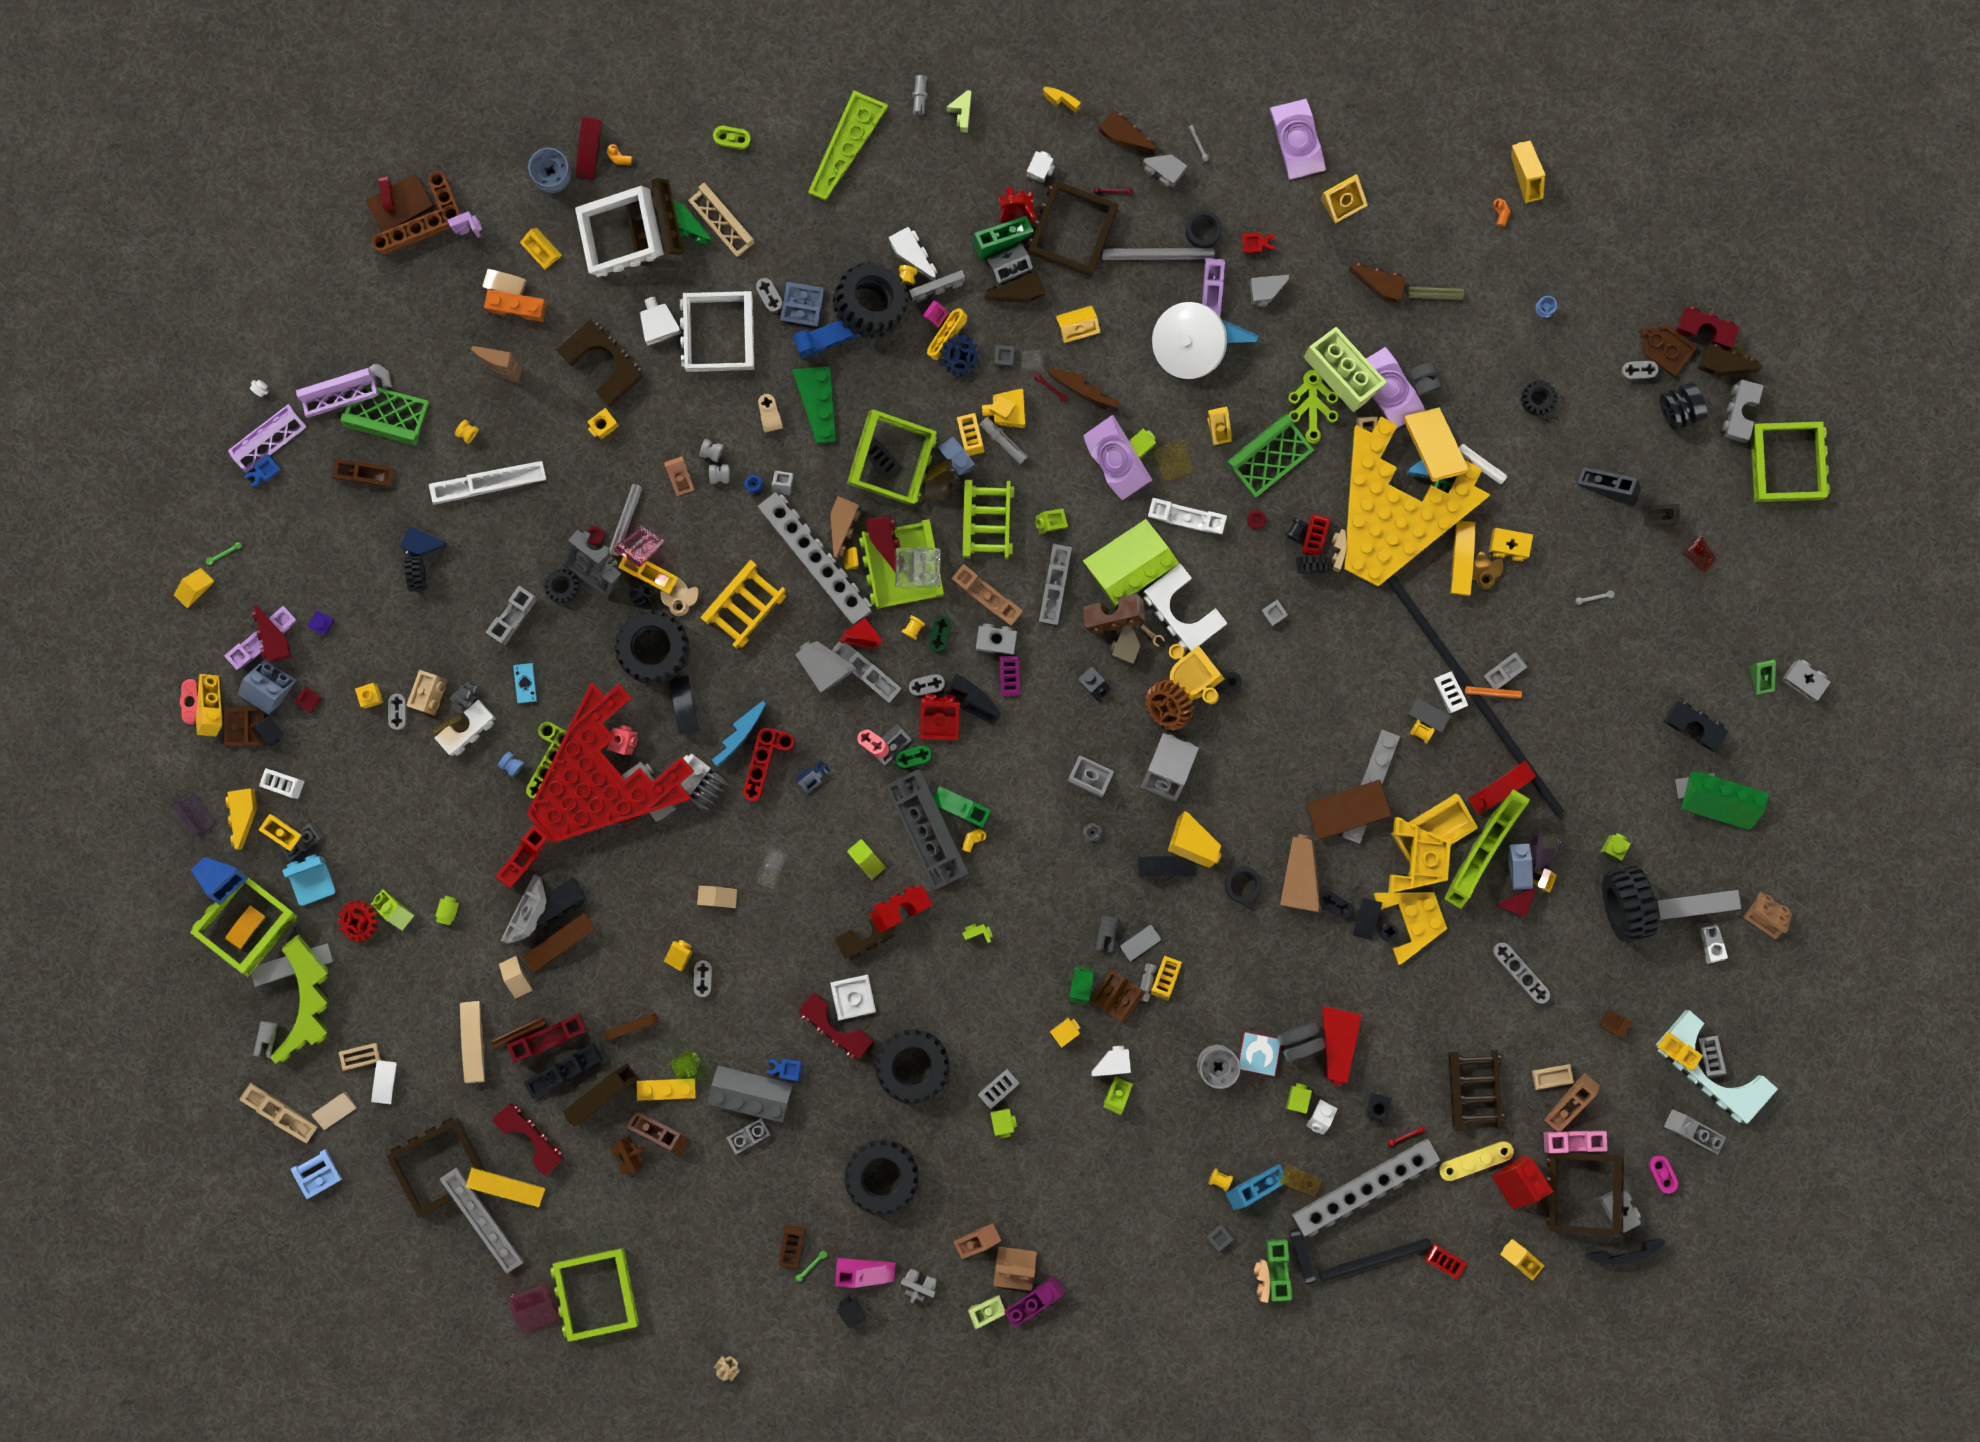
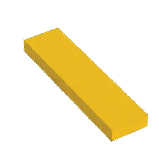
(505, 1187)

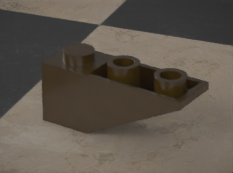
(1021, 290)
(1722, 362)

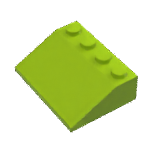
(1131, 562)

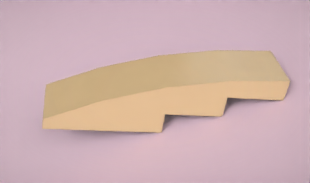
(472, 1042)
(278, 1113)

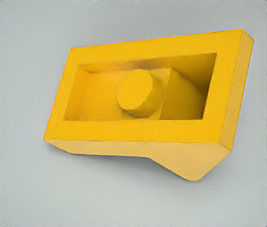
(1219, 426)

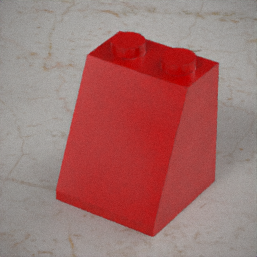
(1521, 1182)

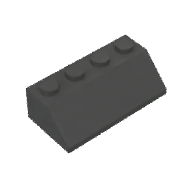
(750, 1094)

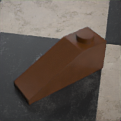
(658, 1134)

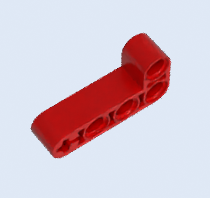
(764, 765)

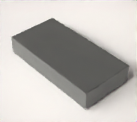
(1429, 715)

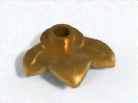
(1485, 568)

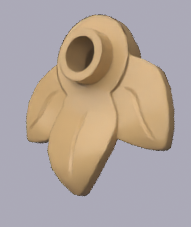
(680, 595)

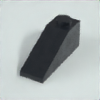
(1611, 485)
(1165, 866)

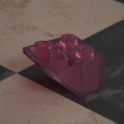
(533, 1307)

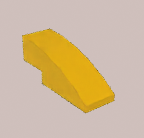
(649, 574)

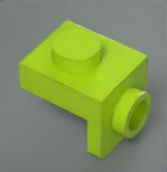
(973, 930)

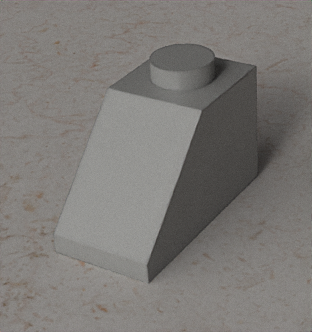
(1265, 289)

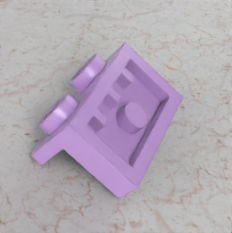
(464, 222)

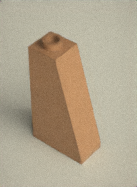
(1301, 877)

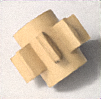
(726, 1368)

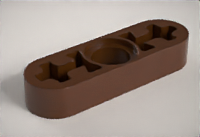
(631, 1026)

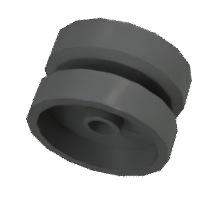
(1301, 1041)

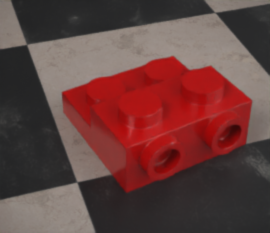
(939, 717)

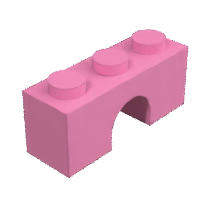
(1575, 1141)

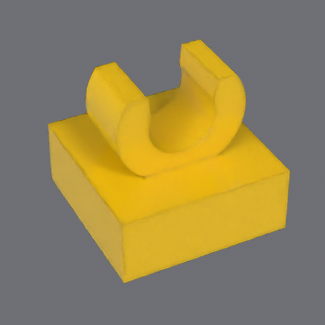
(1546, 880)

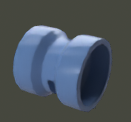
(1548, 304)
(511, 764)

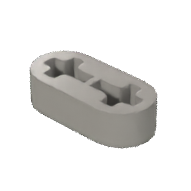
(765, 297)
(1640, 375)
(926, 680)
(402, 712)
(707, 980)

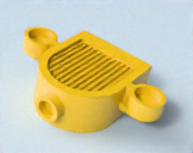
(1195, 673)

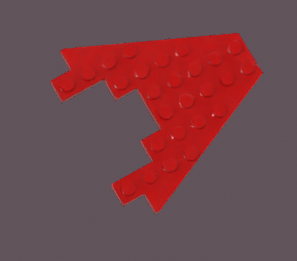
(585, 788)

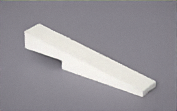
(486, 482)

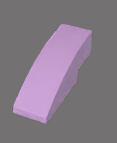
(1213, 284)

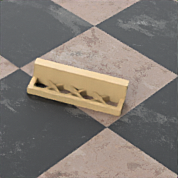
(726, 215)

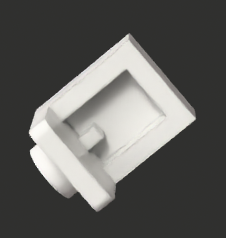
(1322, 1117)

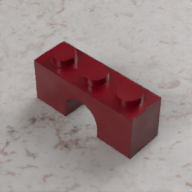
(1722, 331)

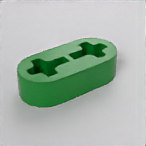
(915, 761)

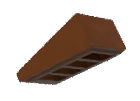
(794, 1230)

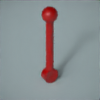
(1391, 1142)

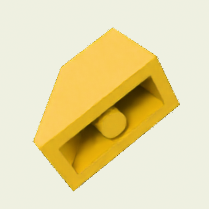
(280, 832)
(1522, 1259)

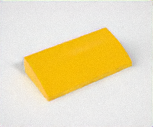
(1447, 820)

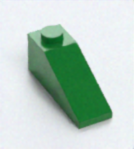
(1001, 237)

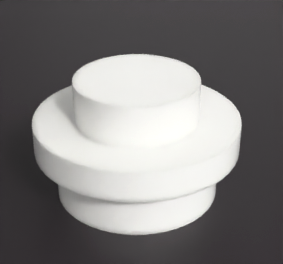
(259, 388)

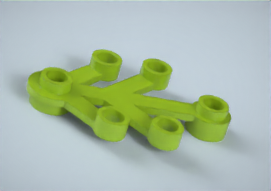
(1313, 403)

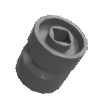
(1425, 379)

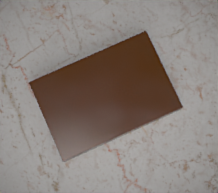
(409, 202)

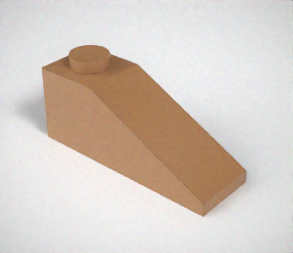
(1572, 1102)

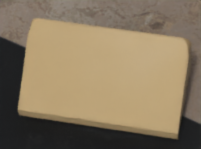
(334, 1110)

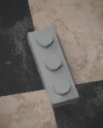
(937, 286)

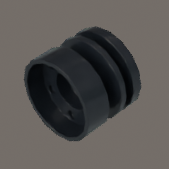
(1683, 406)

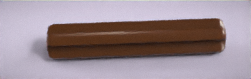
(518, 1032)

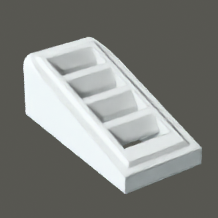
(1463, 703)
(293, 786)

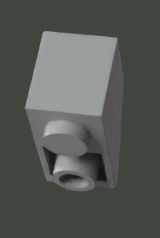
(1166, 168)

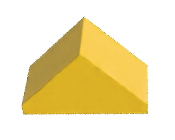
(193, 587)

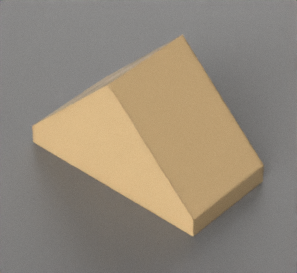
(717, 896)
(515, 977)

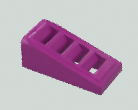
(1009, 659)

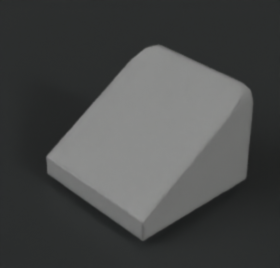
(782, 483)

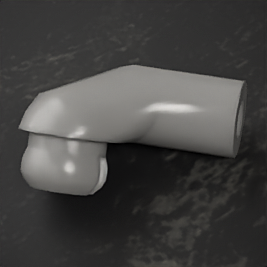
(383, 374)

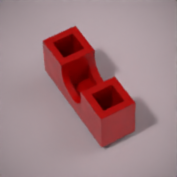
(887, 914)

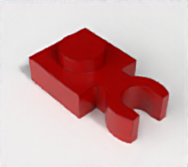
(1254, 242)

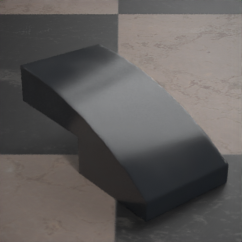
(1367, 918)

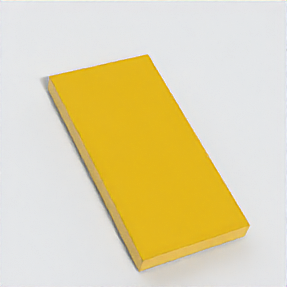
(1435, 444)

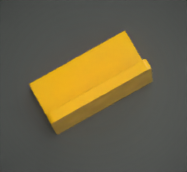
(1078, 324)

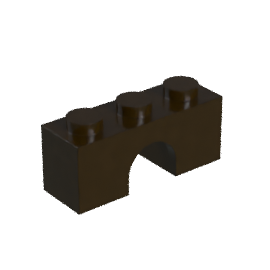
(851, 945)

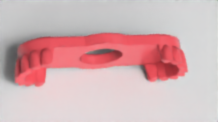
(189, 688)

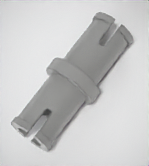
(919, 95)

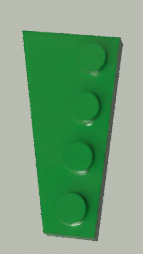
(817, 398)

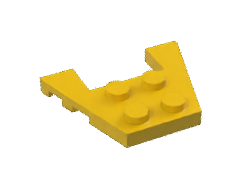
(1428, 858)
(1421, 918)

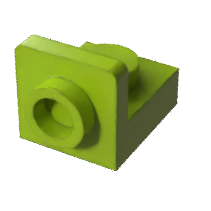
(1051, 521)

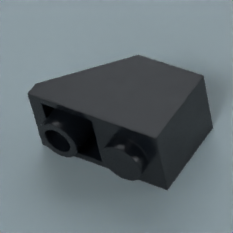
(850, 1311)

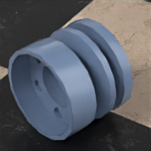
(545, 160)

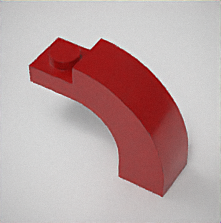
(1502, 787)
(527, 853)

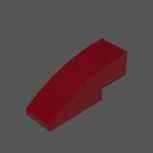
(588, 148)

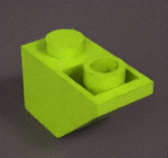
(392, 910)

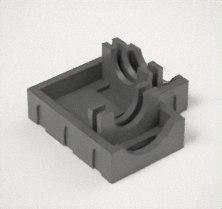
(591, 564)

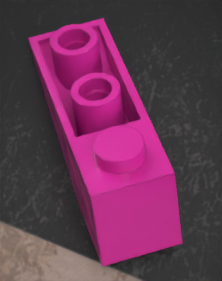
(861, 1273)

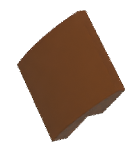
(237, 726)
(1117, 996)

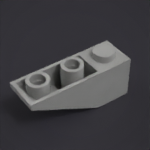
(1695, 1131)

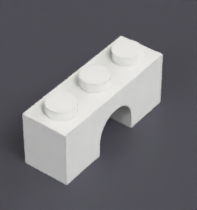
(479, 718)

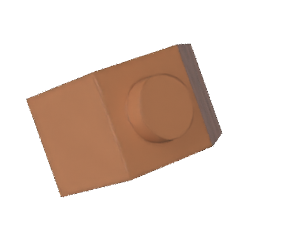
(977, 1241)

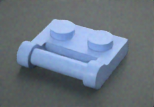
(320, 1179)

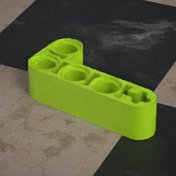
(554, 738)

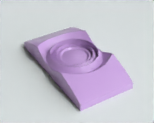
(1298, 139)
(1397, 396)
(1116, 458)

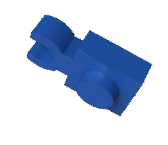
(265, 469)
(788, 1069)

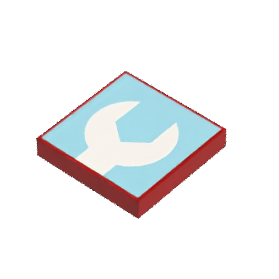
(1259, 1054)

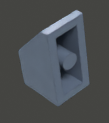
(960, 459)
(1520, 866)

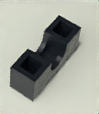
(1710, 732)

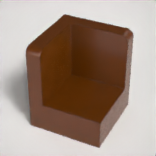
(1615, 1024)

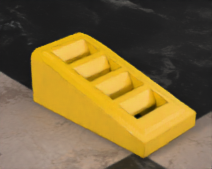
(974, 449)
(1160, 993)

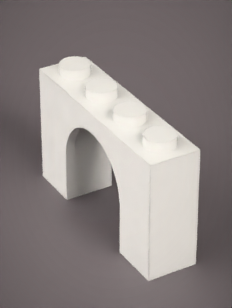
(1189, 634)

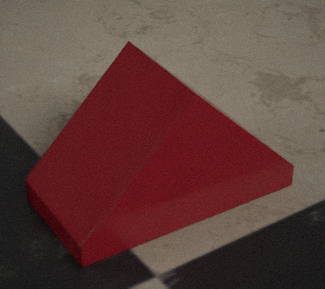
(1518, 904)

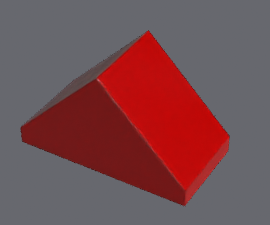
(861, 635)

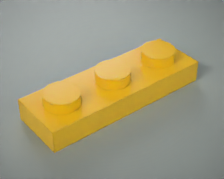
(666, 1089)

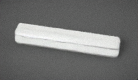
(1477, 460)

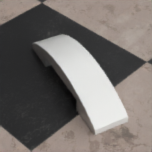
(1187, 517)

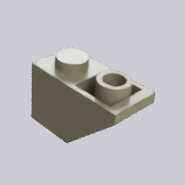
(1127, 645)

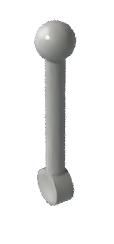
(1205, 157)
(1610, 594)

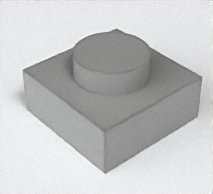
(1274, 613)

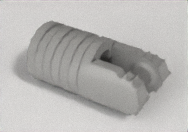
(266, 1034)

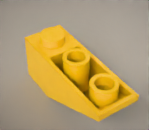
(208, 706)
(242, 812)

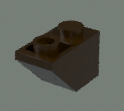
(938, 481)

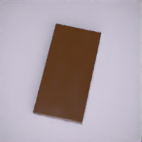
(1349, 810)

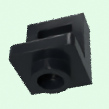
(1094, 683)

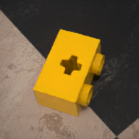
(1520, 540)

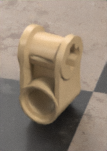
(769, 416)

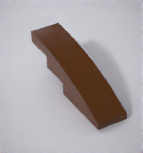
(1075, 384)
(559, 942)

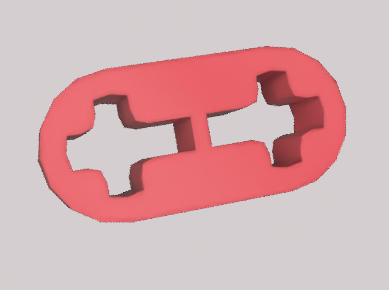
(875, 740)

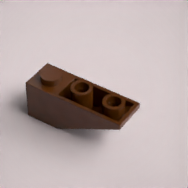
(1121, 133)
(1382, 284)

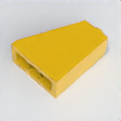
(1528, 171)
(1194, 842)

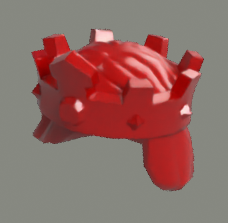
(1016, 206)

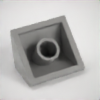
(1090, 776)

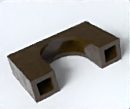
(590, 338)

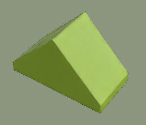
(866, 859)

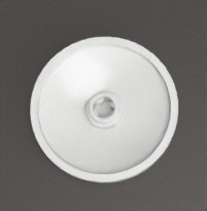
(1189, 340)

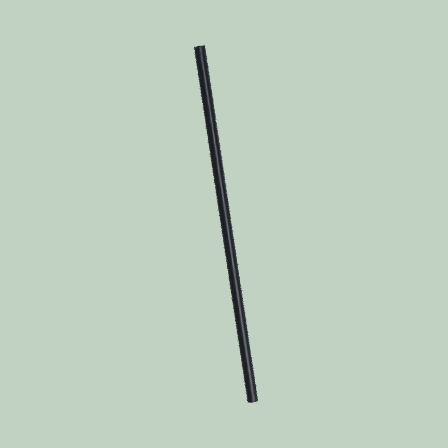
(1477, 699)

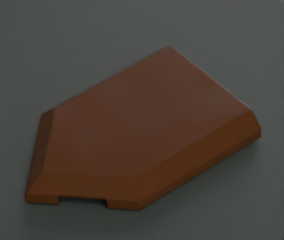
(1667, 348)

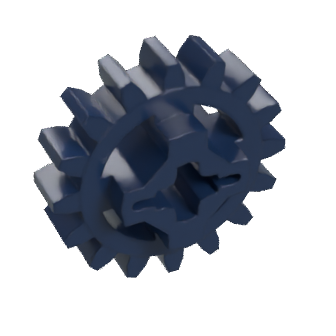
(952, 354)

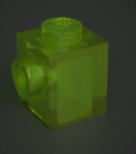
(686, 1064)

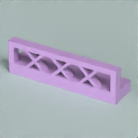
(340, 385)
(264, 432)

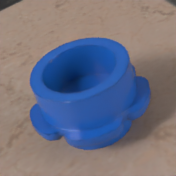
(753, 479)

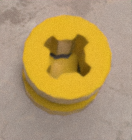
(907, 274)
(466, 431)

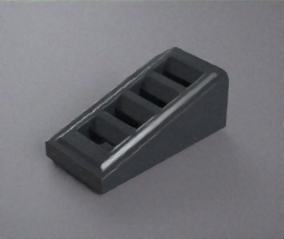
(871, 458)

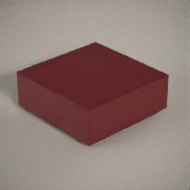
(308, 699)

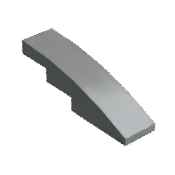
(1055, 584)
(868, 672)
(1699, 904)
(282, 968)

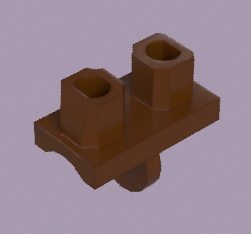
(630, 1154)

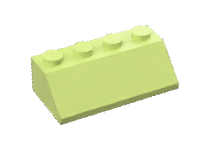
(1344, 369)

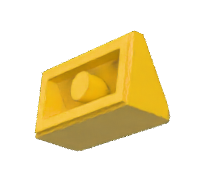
(540, 248)

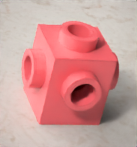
(624, 740)

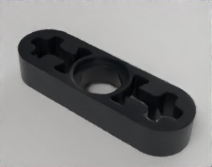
(1303, 1258)

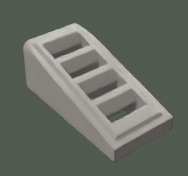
(1706, 1066)
(983, 1096)

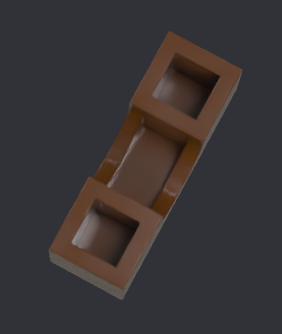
(1129, 613)

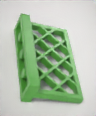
(385, 430)
(1260, 442)

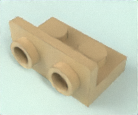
(427, 692)

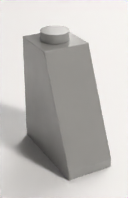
(823, 665)

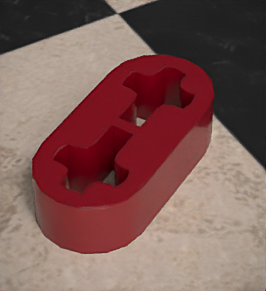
(386, 193)

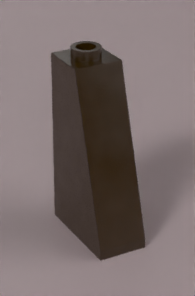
(600, 1095)

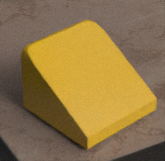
(1002, 407)
(851, 558)

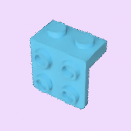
(310, 879)

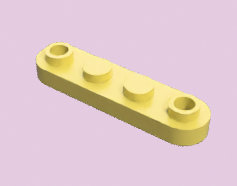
(1476, 1161)

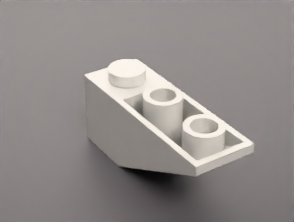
(907, 249)

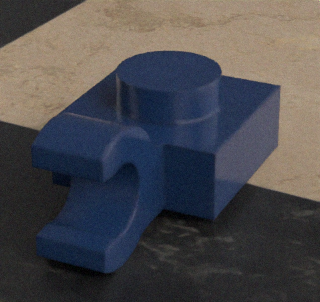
(811, 778)

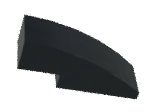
(973, 699)
(684, 705)

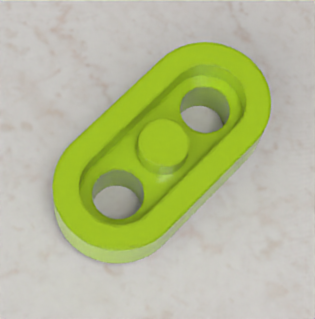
(732, 136)

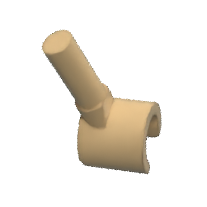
(1151, 635)

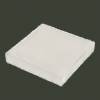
(853, 997)

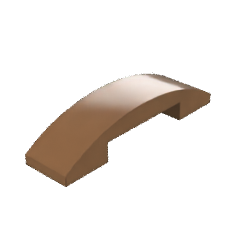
(987, 595)

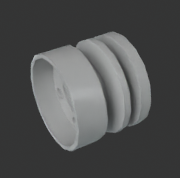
(1218, 1078)

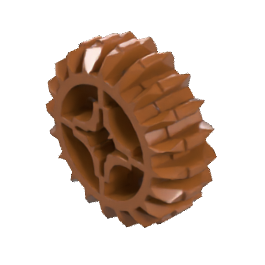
(1169, 705)

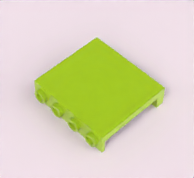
(883, 576)

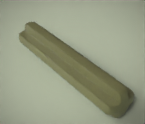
(1436, 293)

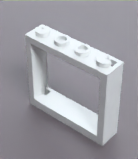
(655, 249)
(685, 323)

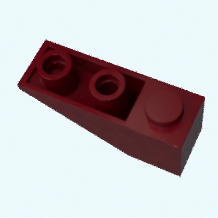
(882, 535)
(274, 642)

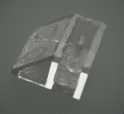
(917, 567)

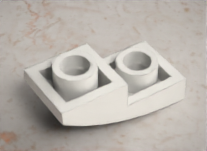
(383, 1082)

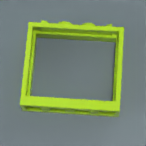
(863, 447)
(1758, 462)
(264, 944)
(626, 1287)

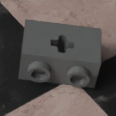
(1010, 264)

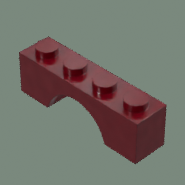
(816, 1011)
(547, 1038)
(546, 1156)

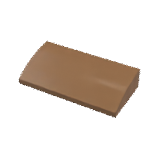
(499, 362)

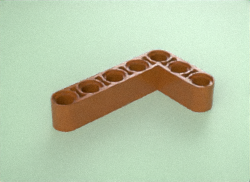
(424, 222)

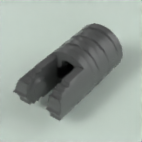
(1107, 928)

